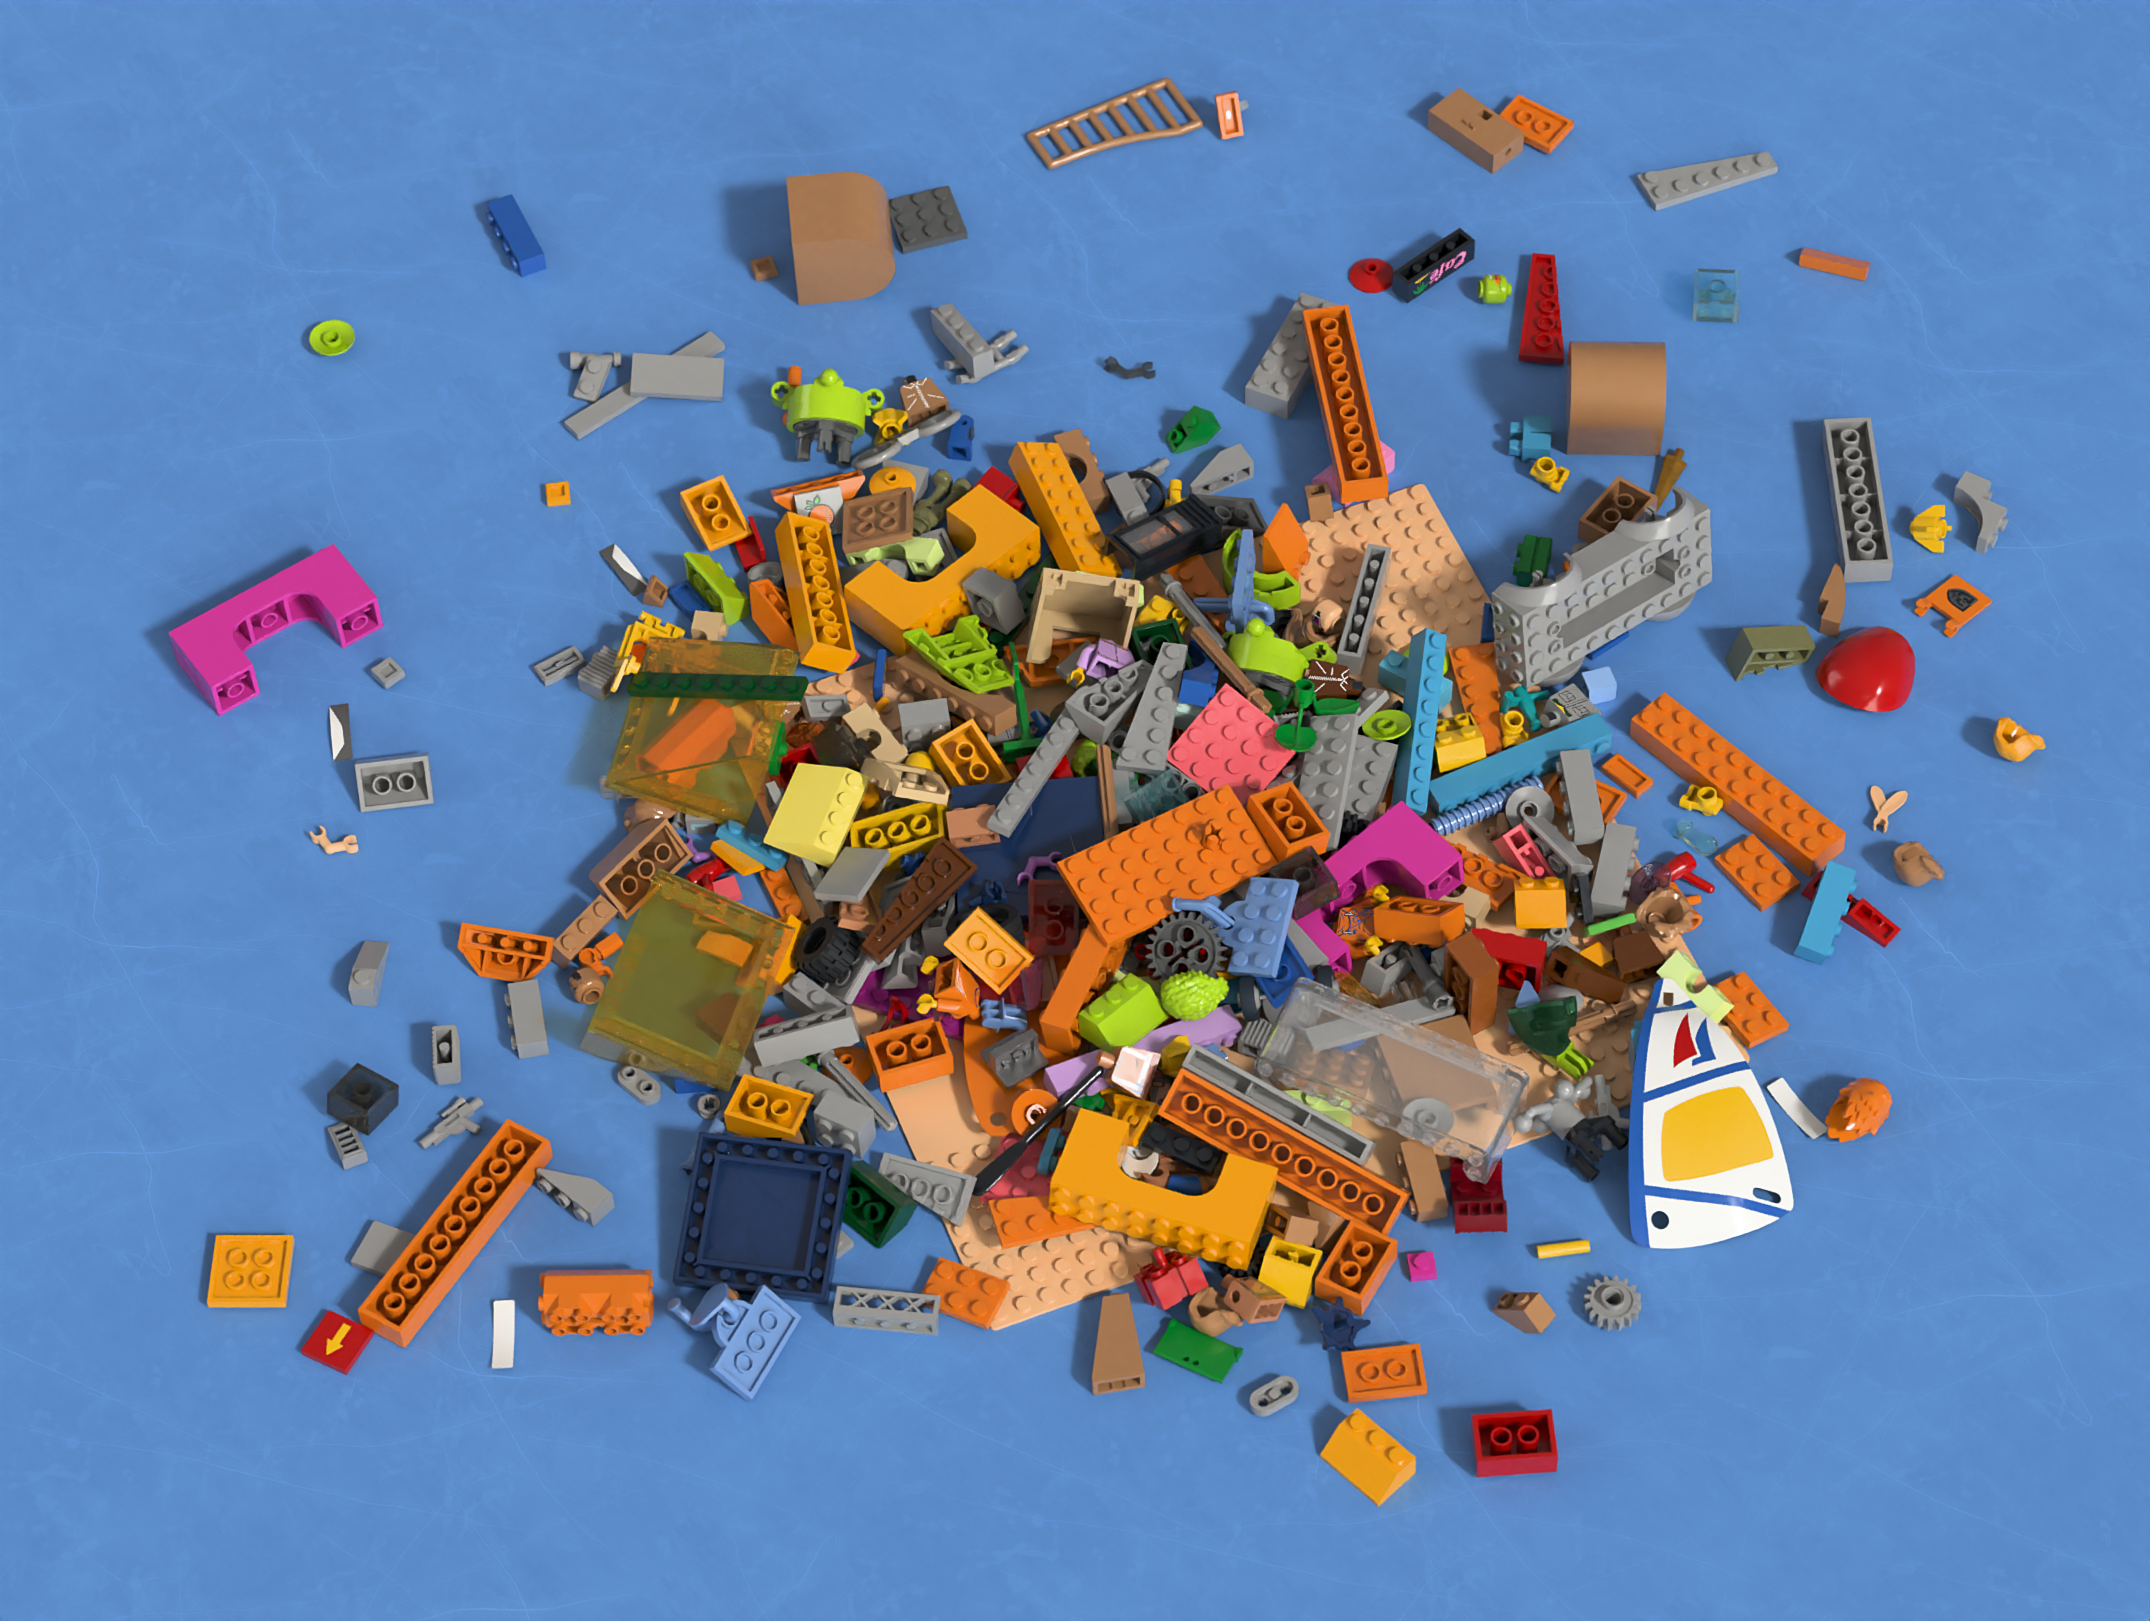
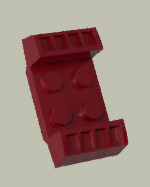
(1474, 1204)

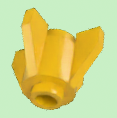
(889, 423)
(1929, 528)
(1174, 1055)

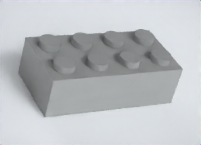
(1369, 777)

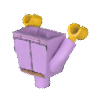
(1101, 661)

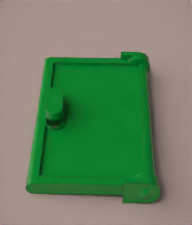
(1212, 1355)

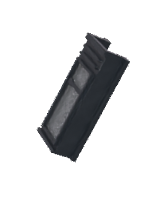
(1167, 537)

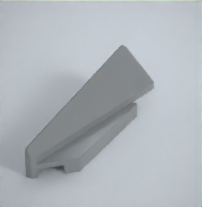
(903, 968)

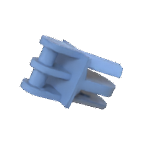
(1003, 1015)

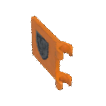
(1956, 601)

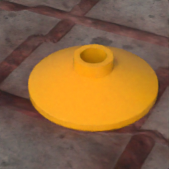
(891, 479)

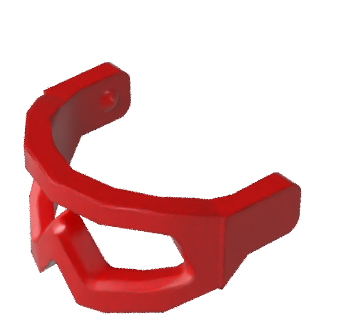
(896, 1004)

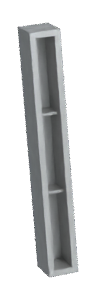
(1279, 1104)

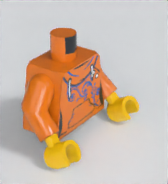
(1357, 925)
(954, 989)

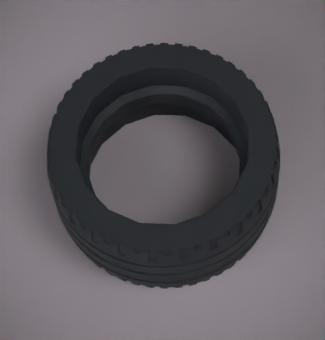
(1004, 914)

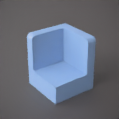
(1599, 685)

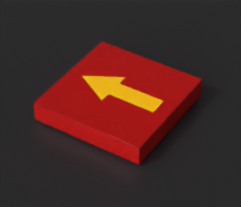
(337, 1342)

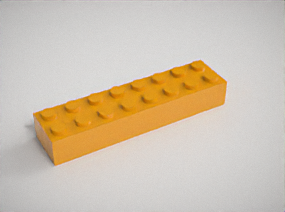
(1061, 509)
(815, 593)

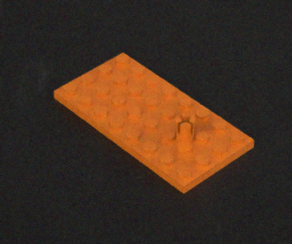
(1181, 853)

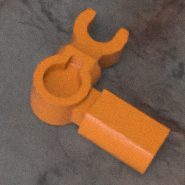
(592, 957)

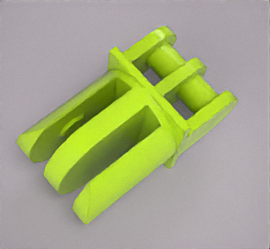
(1571, 1062)

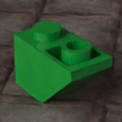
(1193, 430)

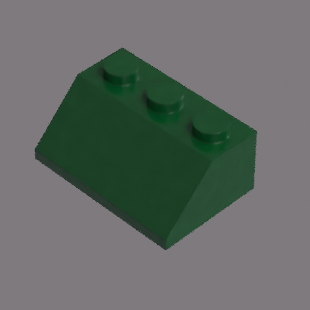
(1148, 639)
(875, 1205)

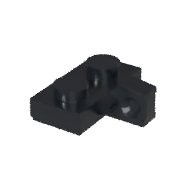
(1582, 897)

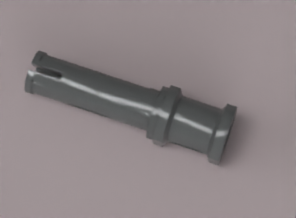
(1432, 985)

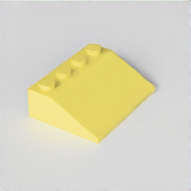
(817, 812)

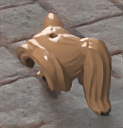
(1303, 635)

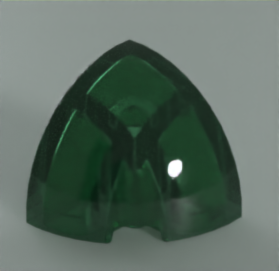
(1545, 1024)

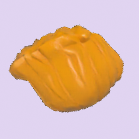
(2014, 741)

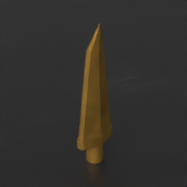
(1669, 474)

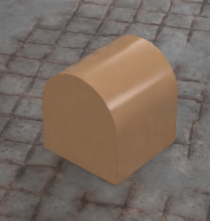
(839, 236)
(1615, 398)

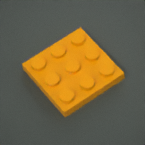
(250, 1271)

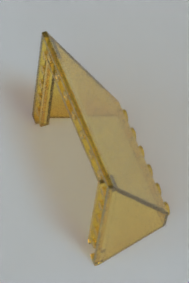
(697, 751)
(688, 984)

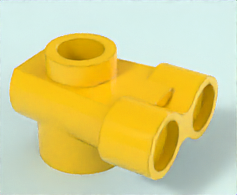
(1546, 472)
(1173, 493)
(1512, 729)
(1701, 799)

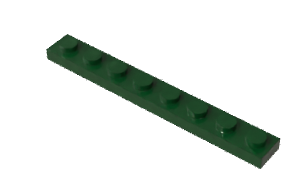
(718, 686)

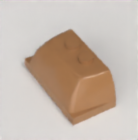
(631, 866)

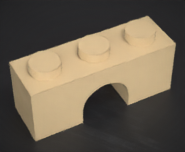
(709, 626)
(867, 724)
(1475, 906)

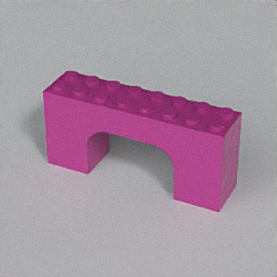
(313, 589)
(1390, 850)

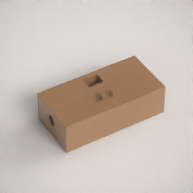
(1475, 130)

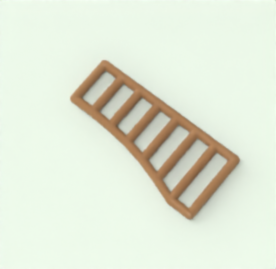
(1130, 135)

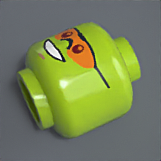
(1494, 289)

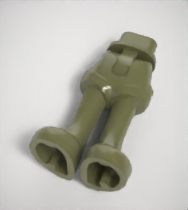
(927, 511)

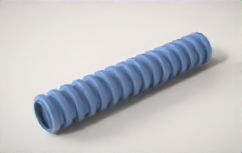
(1478, 810)

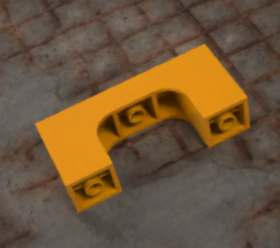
(991, 538)
(1214, 1225)

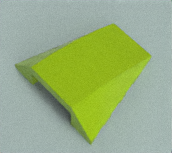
(963, 656)

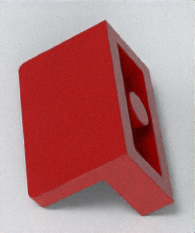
(750, 549)

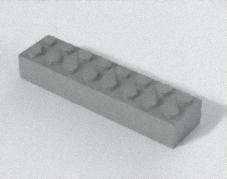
(1857, 500)

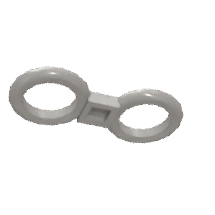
(890, 448)

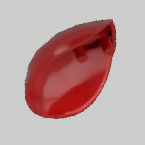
(1869, 670)

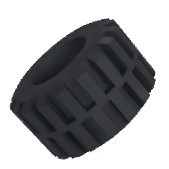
(826, 950)

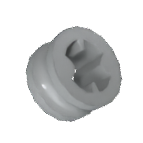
(707, 1100)

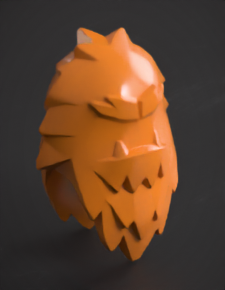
(1858, 1110)

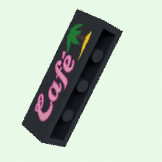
(1433, 265)

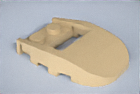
(917, 782)

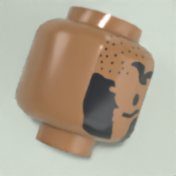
(586, 985)

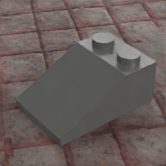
(1236, 514)

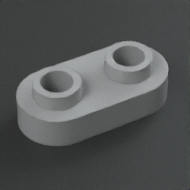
(638, 1083)
(1272, 1396)

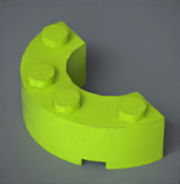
(1275, 589)

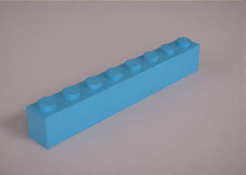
(1422, 706)
(1517, 763)

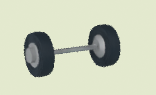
(1250, 998)

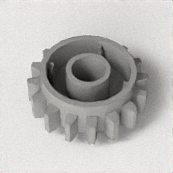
(1612, 1316)

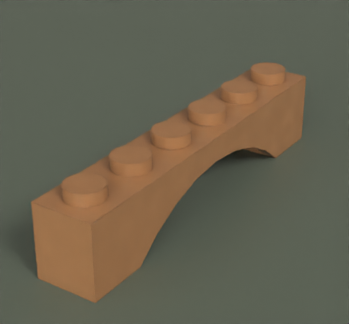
(989, 712)

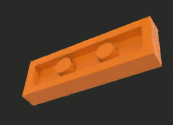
(783, 894)

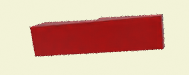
(1861, 916)

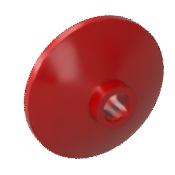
(1371, 275)

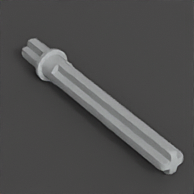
(1174, 590)
(856, 1089)

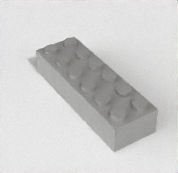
(1285, 366)

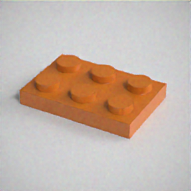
(1540, 125)
(1609, 797)
(1757, 872)
(1753, 1015)
(966, 1292)
(1384, 1373)

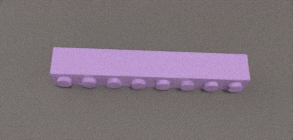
(1218, 1027)

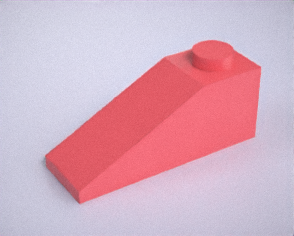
(1523, 854)

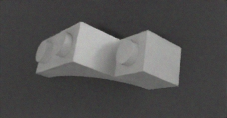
(1975, 496)

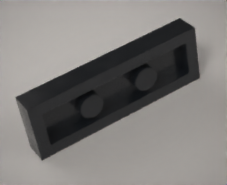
(1182, 1148)

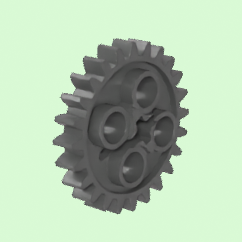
(1174, 933)

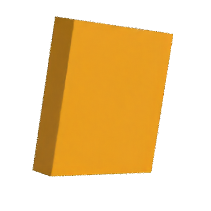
(736, 859)

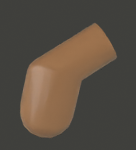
(1501, 828)

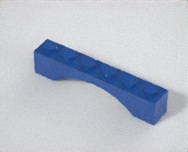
(1199, 683)

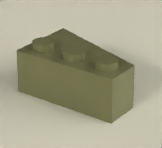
(1767, 648)

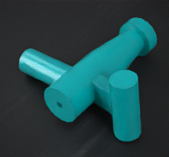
(1523, 699)

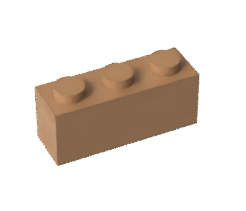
(583, 931)
(1422, 1180)

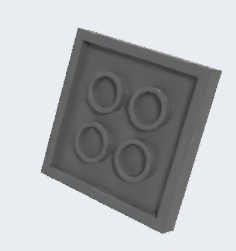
(926, 219)

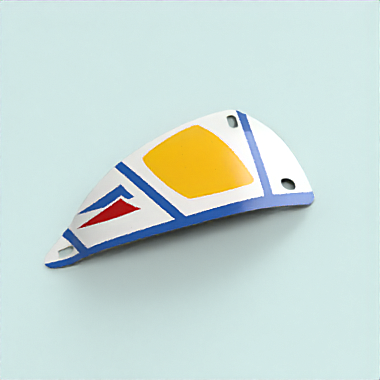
(1698, 1132)

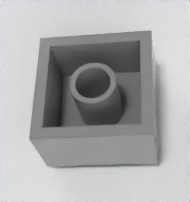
(994, 600)
(923, 723)
(844, 1124)

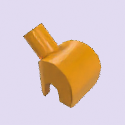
(871, 798)

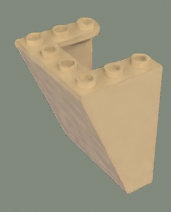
(1081, 605)

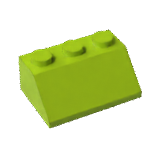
(716, 587)
(1122, 1015)

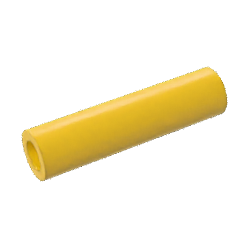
(1563, 1248)

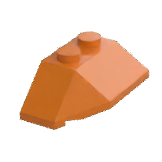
(848, 482)
(772, 613)
(504, 953)

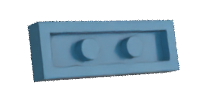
(752, 845)

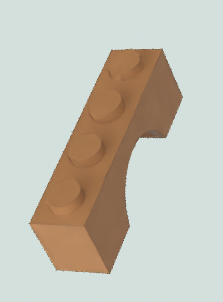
(1078, 455)

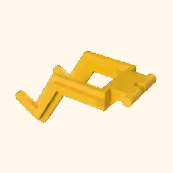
(640, 632)

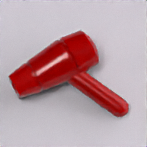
(1682, 867)
(706, 873)

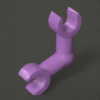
(699, 856)
(1034, 862)

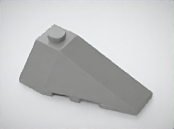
(1107, 704)

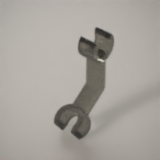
(1114, 367)

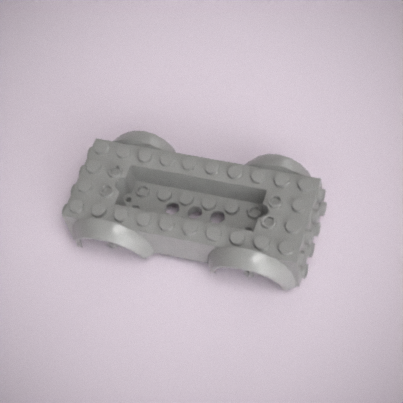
(1611, 587)

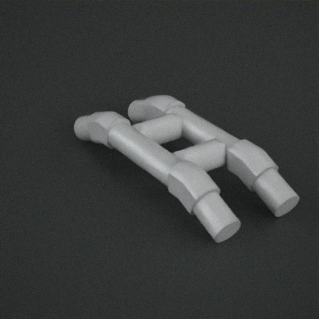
(1000, 363)

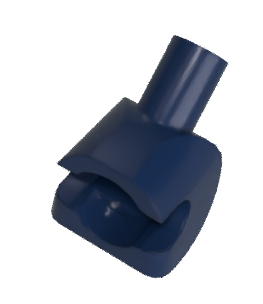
(990, 894)

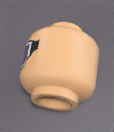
(1328, 616)

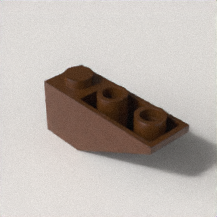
(1584, 975)

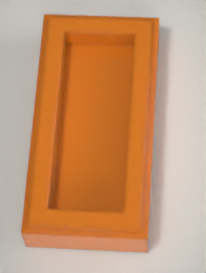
(1627, 775)

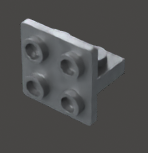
(1015, 1057)

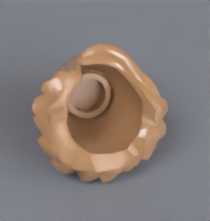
(644, 811)
(1915, 864)
(1665, 913)
(1211, 1314)

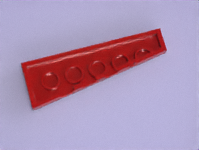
(1542, 323)

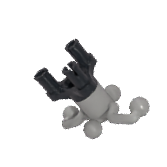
(1572, 1126)

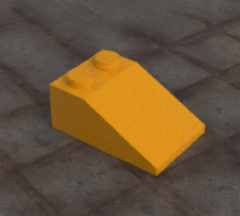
(714, 513)
(766, 1109)

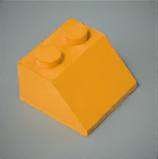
(1539, 903)

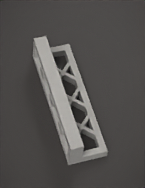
(883, 1318)

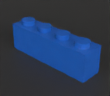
(515, 235)

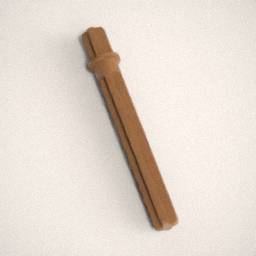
(1231, 670)
(1107, 791)
(1585, 1023)

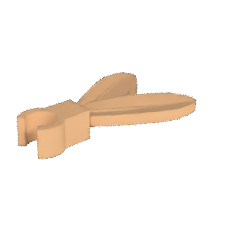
(1885, 807)

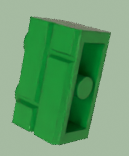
(1533, 555)

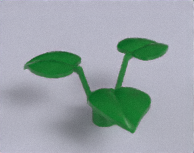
(1304, 738)

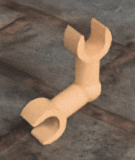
(331, 848)

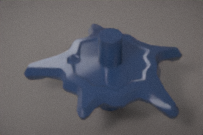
(1338, 1325)

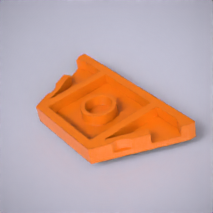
(1044, 674)

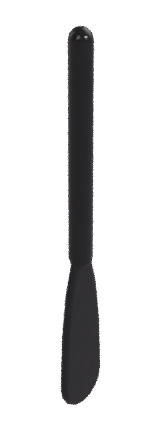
(999, 1166)

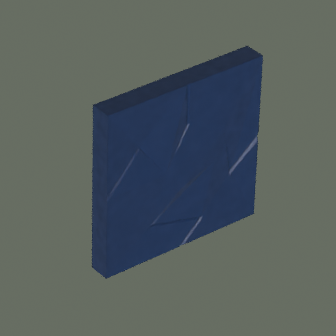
(1060, 819)
(763, 1217)

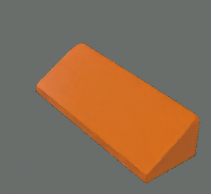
(1834, 264)

